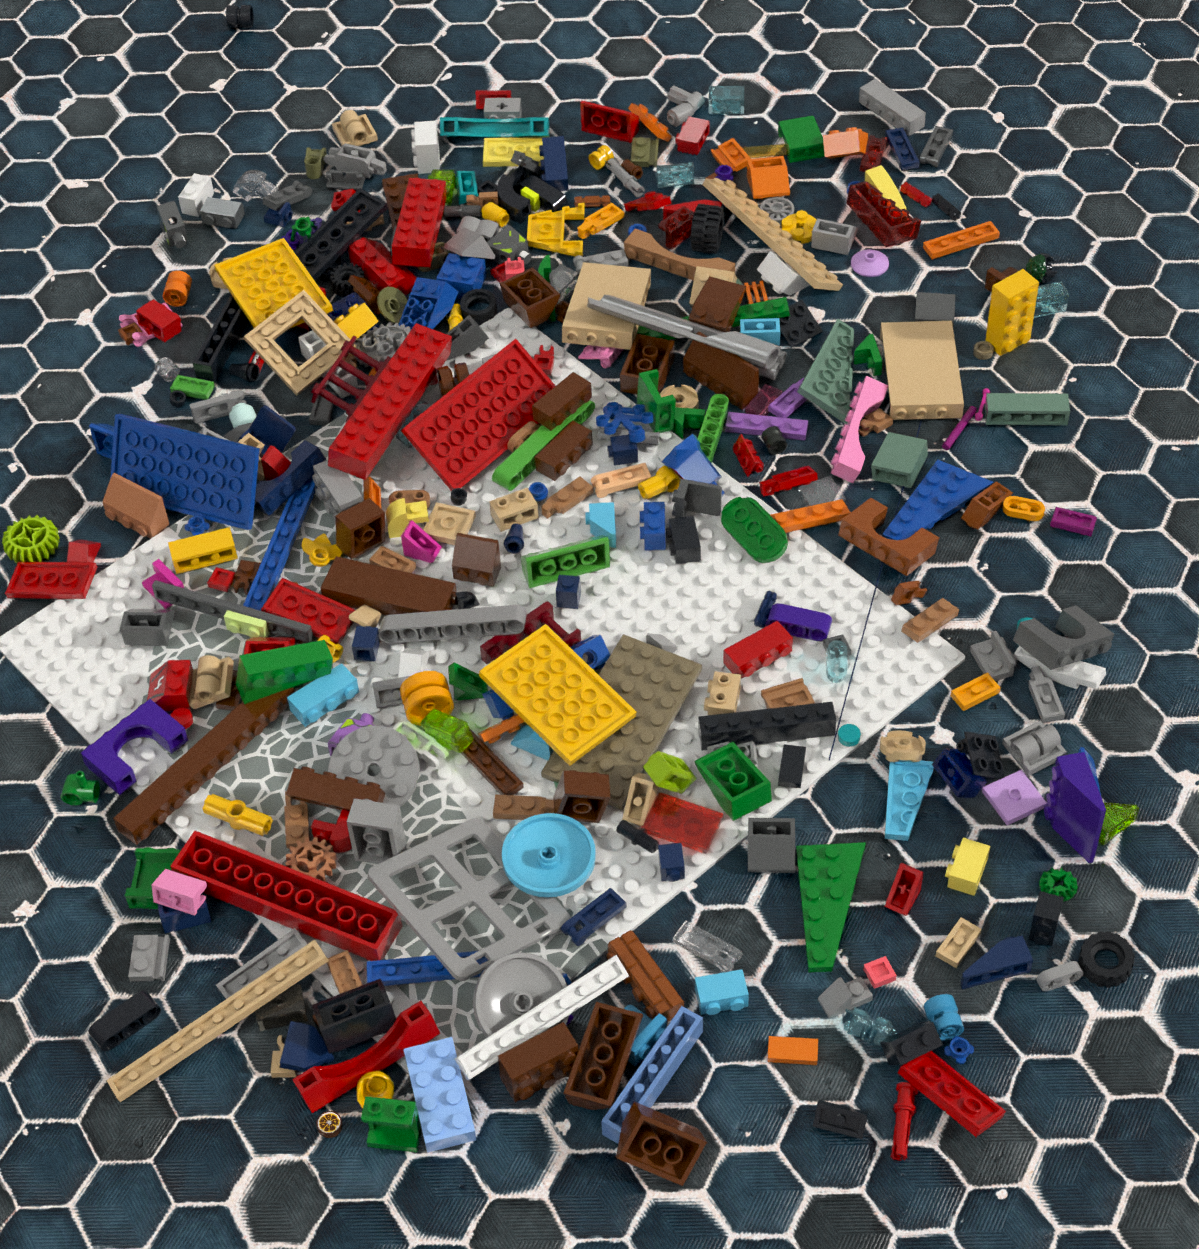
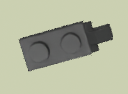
(521, 160)

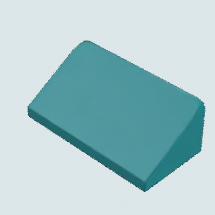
(466, 185)

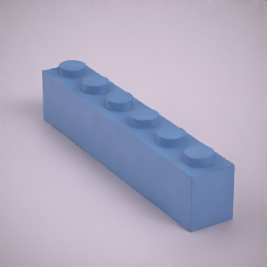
(655, 1069)

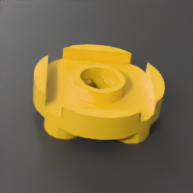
(795, 223)

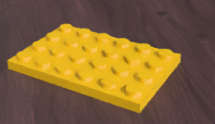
(268, 280)
(557, 694)

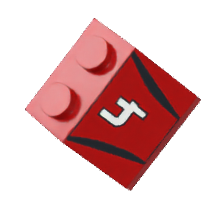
(171, 685)

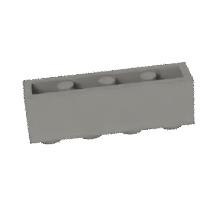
(892, 107)

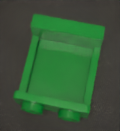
(801, 138)
(661, 407)
(148, 867)
(392, 1124)

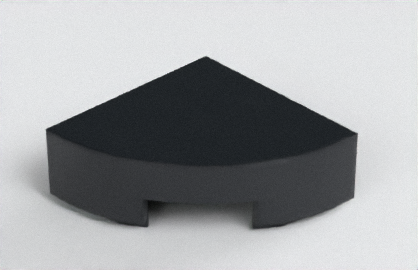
(466, 600)

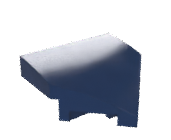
(304, 1048)

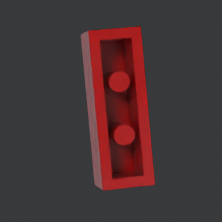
(758, 650)

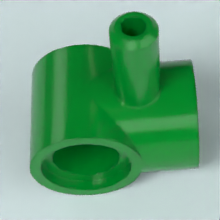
(79, 789)

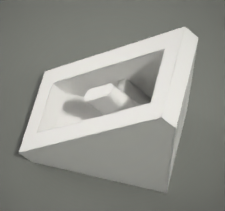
(412, 662)

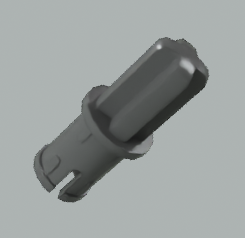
(462, 211)

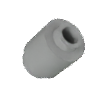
(680, 114)

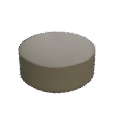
(983, 350)

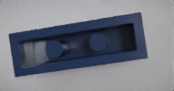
(554, 162)

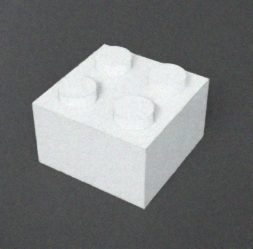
(425, 146)

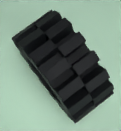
(343, 273)

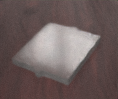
(821, 492)

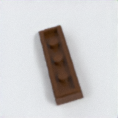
(492, 767)

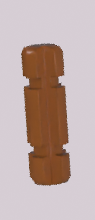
(592, 201)

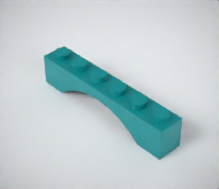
(493, 128)

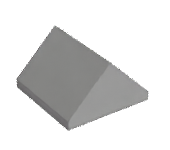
(469, 244)

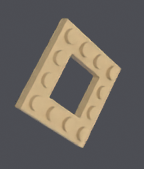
(298, 308)

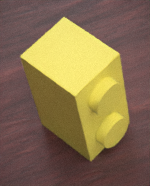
(968, 866)

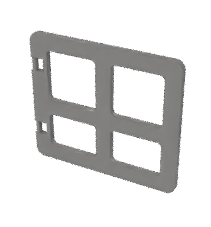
(470, 893)

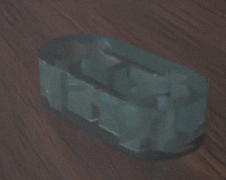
(841, 661)

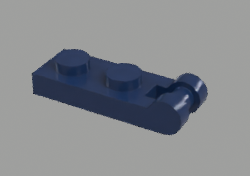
(593, 916)

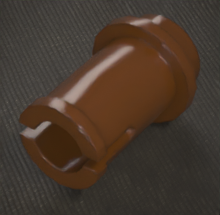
(632, 169)

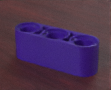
(801, 621)

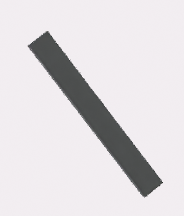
(218, 607)

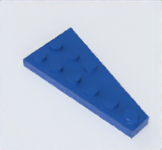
(936, 498)

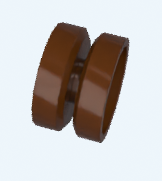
(447, 381)

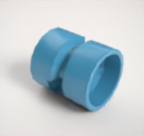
(943, 1013)

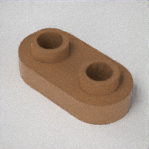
(522, 435)
(410, 496)

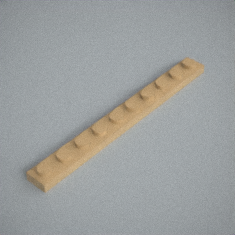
(217, 1021)

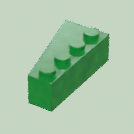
(281, 669)

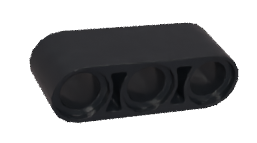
(549, 197)
(124, 1020)

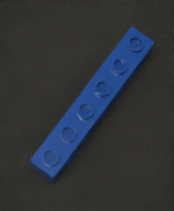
(597, 656)

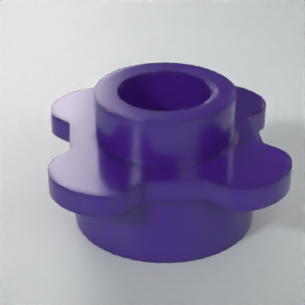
(724, 173)

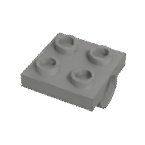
(1035, 747)

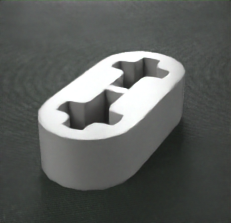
(1059, 976)

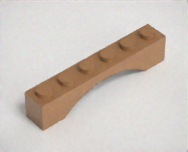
(644, 248)

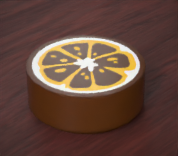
(329, 1124)

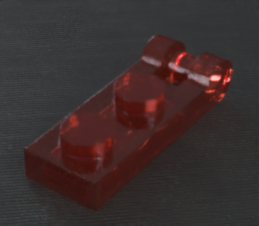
(874, 153)

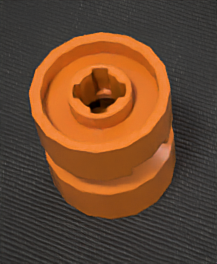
(177, 288)

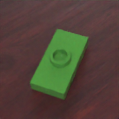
(193, 387)

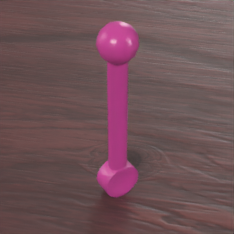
(979, 416)

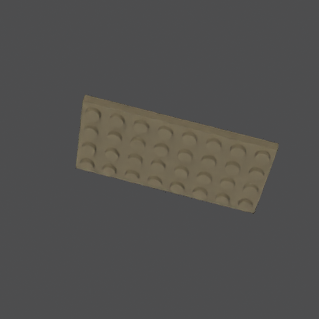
(656, 688)

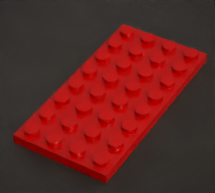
(479, 415)

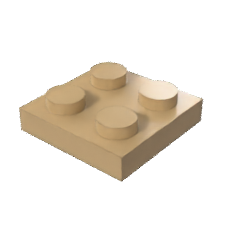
(447, 521)

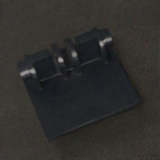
(799, 325)
(983, 754)

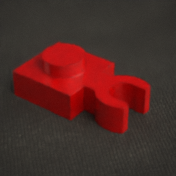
(545, 359)

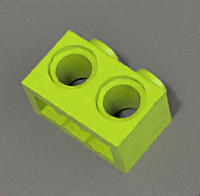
(669, 772)

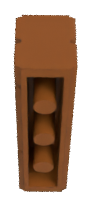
(645, 977)

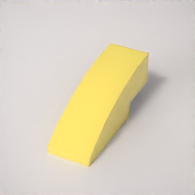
(882, 181)

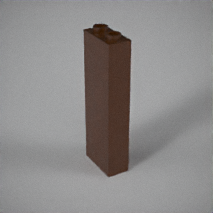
(386, 588)

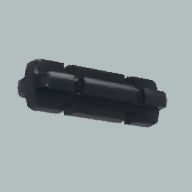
(946, 207)

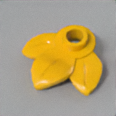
(320, 550)

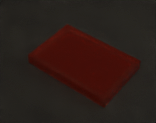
(683, 822)

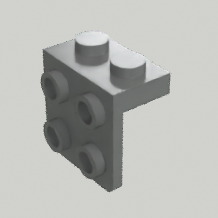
(697, 498)

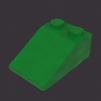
(734, 781)

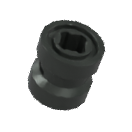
(773, 439)

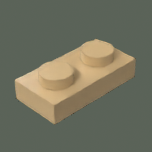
(958, 942)

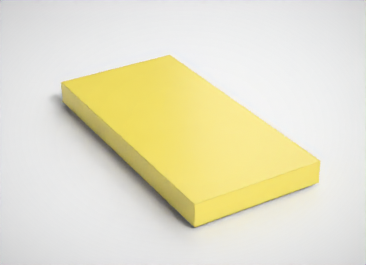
(499, 151)

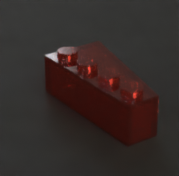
(881, 215)

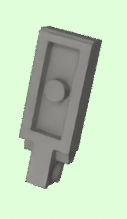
(1045, 696)

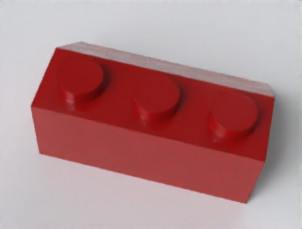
(608, 121)

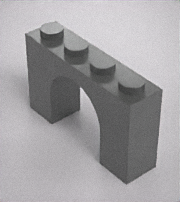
(1085, 638)

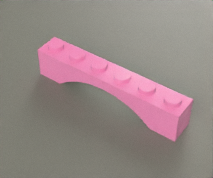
(850, 457)

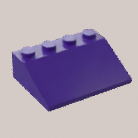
(1075, 804)

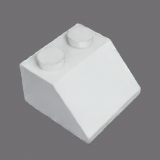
(781, 275)

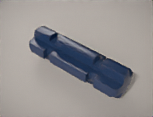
(764, 609)

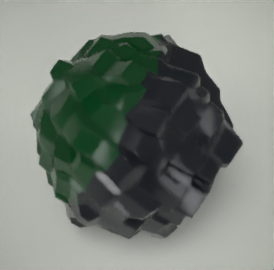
(1040, 269)

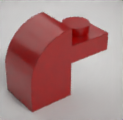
(335, 834)

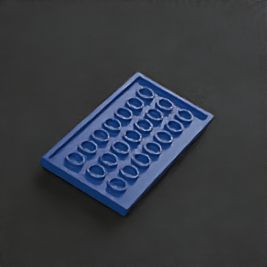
(188, 469)

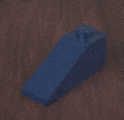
(1002, 961)

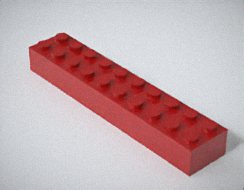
(389, 402)
(289, 897)

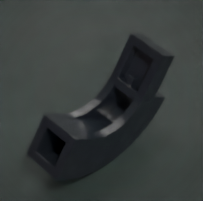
(515, 204)

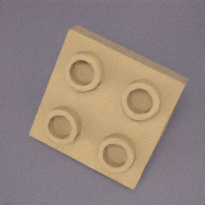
(354, 129)
(211, 681)

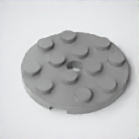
(382, 748)

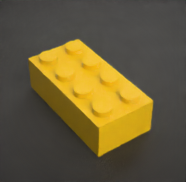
(1011, 312)

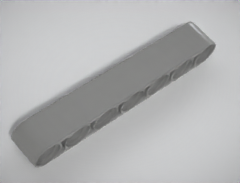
(452, 624)

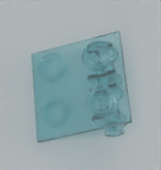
(861, 1018)

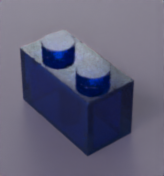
(958, 774)

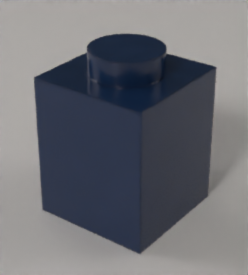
(622, 450)
(568, 591)
(365, 643)
(671, 862)

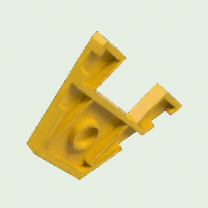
(547, 230)

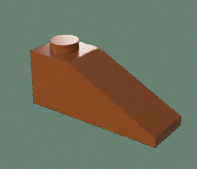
(985, 505)

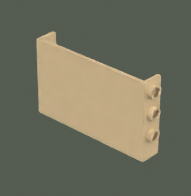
(596, 328)
(922, 370)

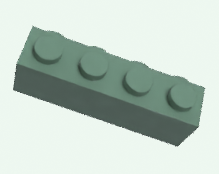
(1027, 409)

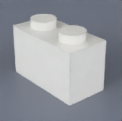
(195, 194)

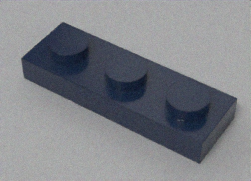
(902, 149)

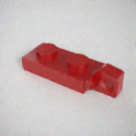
(787, 480)

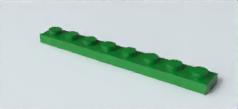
(762, 310)

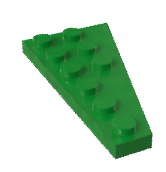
(826, 890)

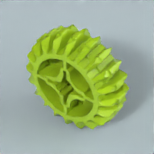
(43, 540)

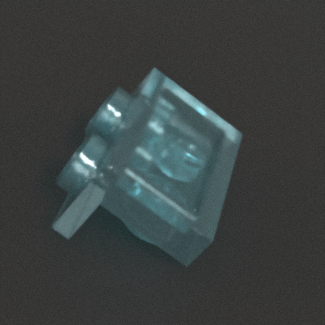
(675, 174)

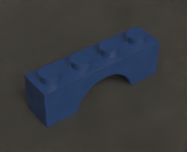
(275, 492)

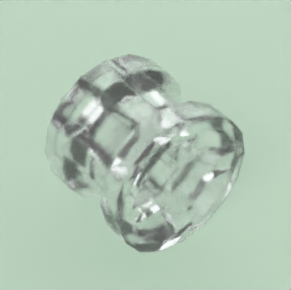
(167, 369)

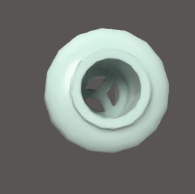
(241, 414)

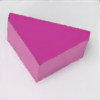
(419, 544)

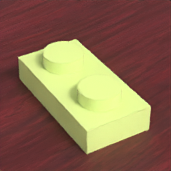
(245, 624)

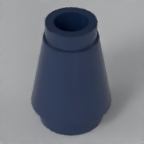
(514, 540)

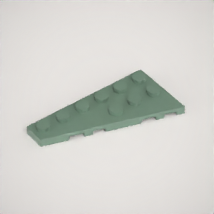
(830, 375)

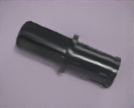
(637, 836)

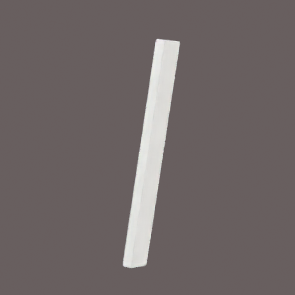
(542, 1017)

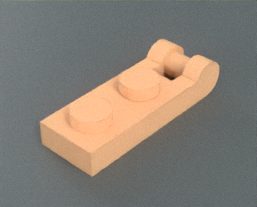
(620, 479)

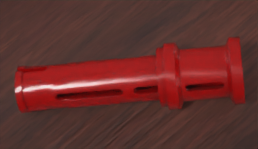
(904, 1111)

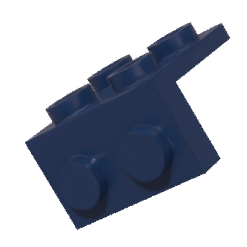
(270, 430)

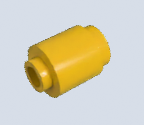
(495, 213)

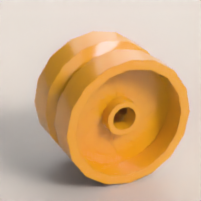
(424, 693)

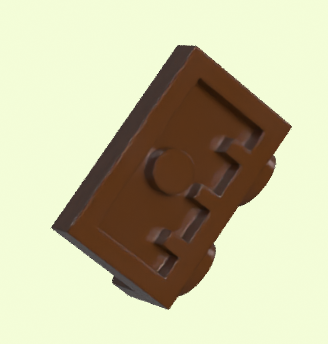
(366, 291)

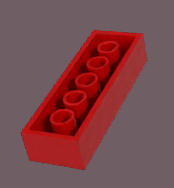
(419, 222)

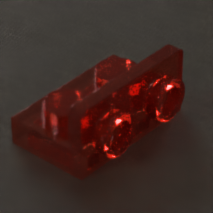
(677, 226)

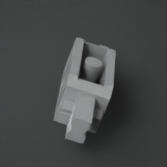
(355, 159)

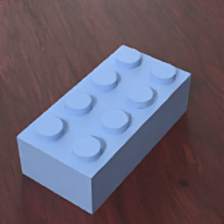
(439, 1094)

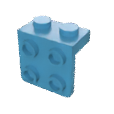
(647, 1035)

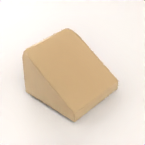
(365, 616)

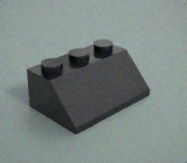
(354, 1016)

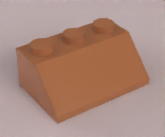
(135, 507)

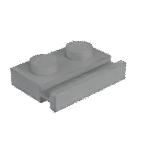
(149, 958)

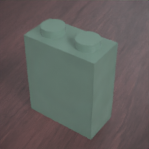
(899, 460)

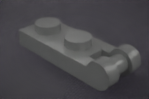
(936, 146)
(290, 194)

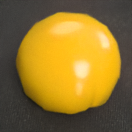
(374, 1085)

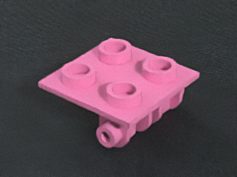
(605, 354)

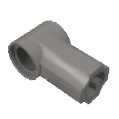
(680, 96)

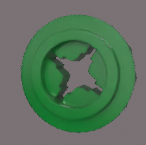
(1066, 890)

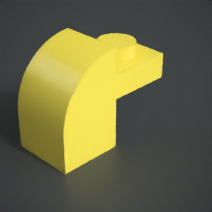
(399, 514)

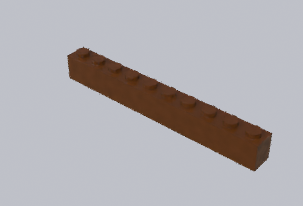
(198, 765)

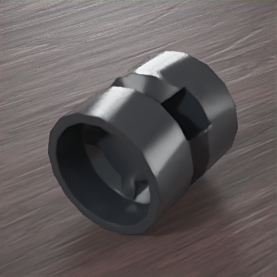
(240, 16)

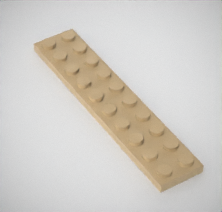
(772, 234)

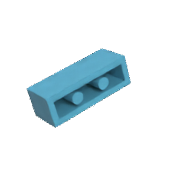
(323, 695)

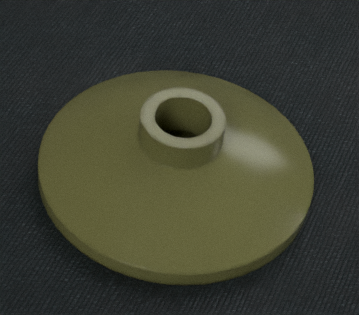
(391, 303)

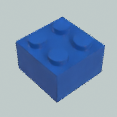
(463, 273)

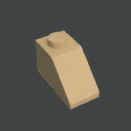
(640, 799)

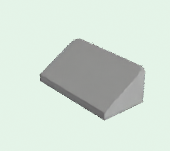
(388, 692)

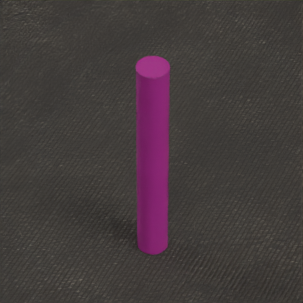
(959, 428)

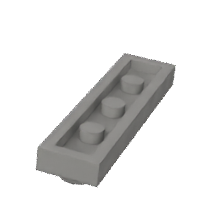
(262, 963)

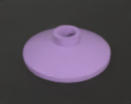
(869, 263)

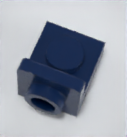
(279, 217)

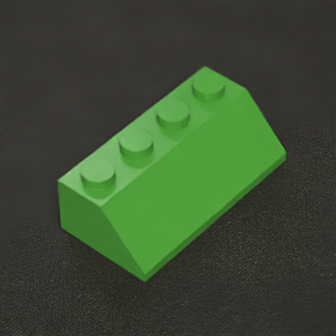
(568, 559)

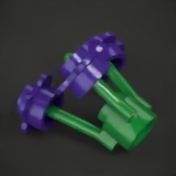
(303, 227)

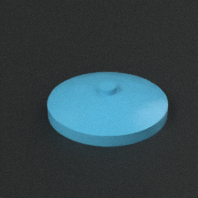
(548, 855)

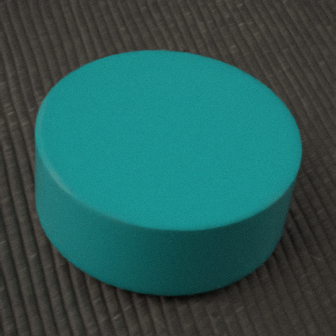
(849, 735)

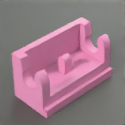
(179, 891)

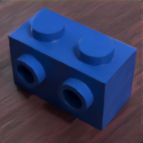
(654, 525)

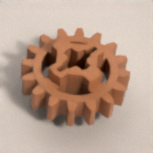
(320, 855)

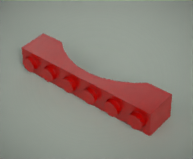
(325, 1083)

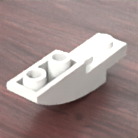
(1070, 675)

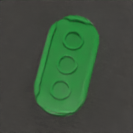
(754, 529)

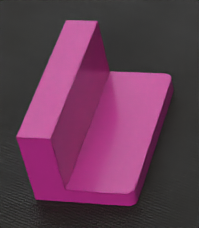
(162, 574)

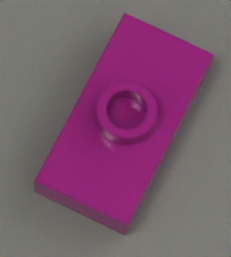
(1073, 521)

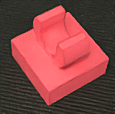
(513, 268)
(879, 972)

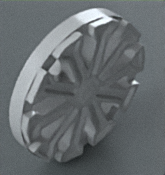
(777, 208)

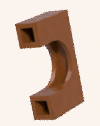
(901, 555)

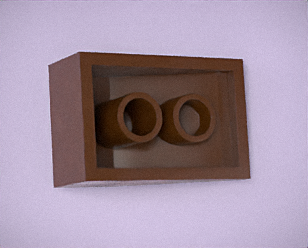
(717, 304)

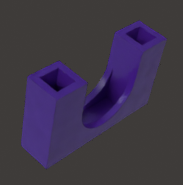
(146, 721)

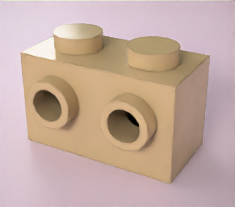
(514, 509)
(723, 692)

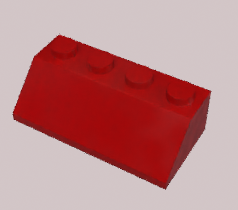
(378, 266)

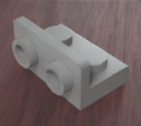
(994, 657)

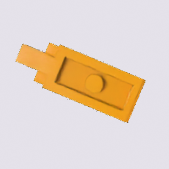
(600, 220)

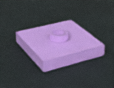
(1014, 797)

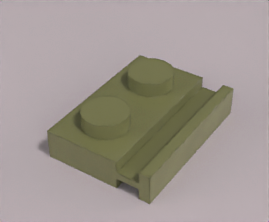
(644, 151)

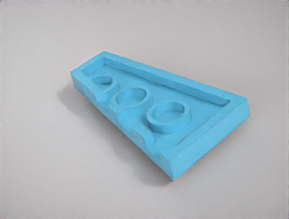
(905, 795)

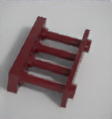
(348, 347)
(534, 620)

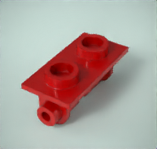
(747, 456)

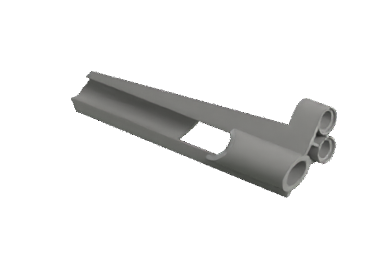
(758, 352)

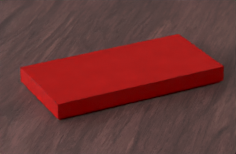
(51, 580)
(310, 608)
(952, 1092)

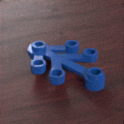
(620, 415)

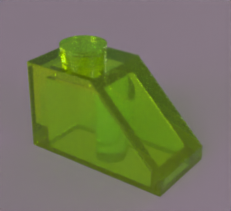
(1116, 820)

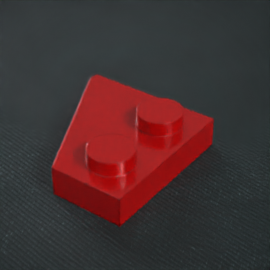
(650, 201)

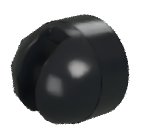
(173, 398)
(458, 496)

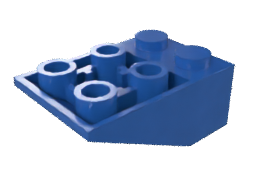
(428, 303)

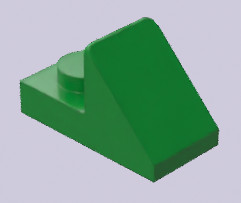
(869, 353)
(687, 419)
(466, 683)

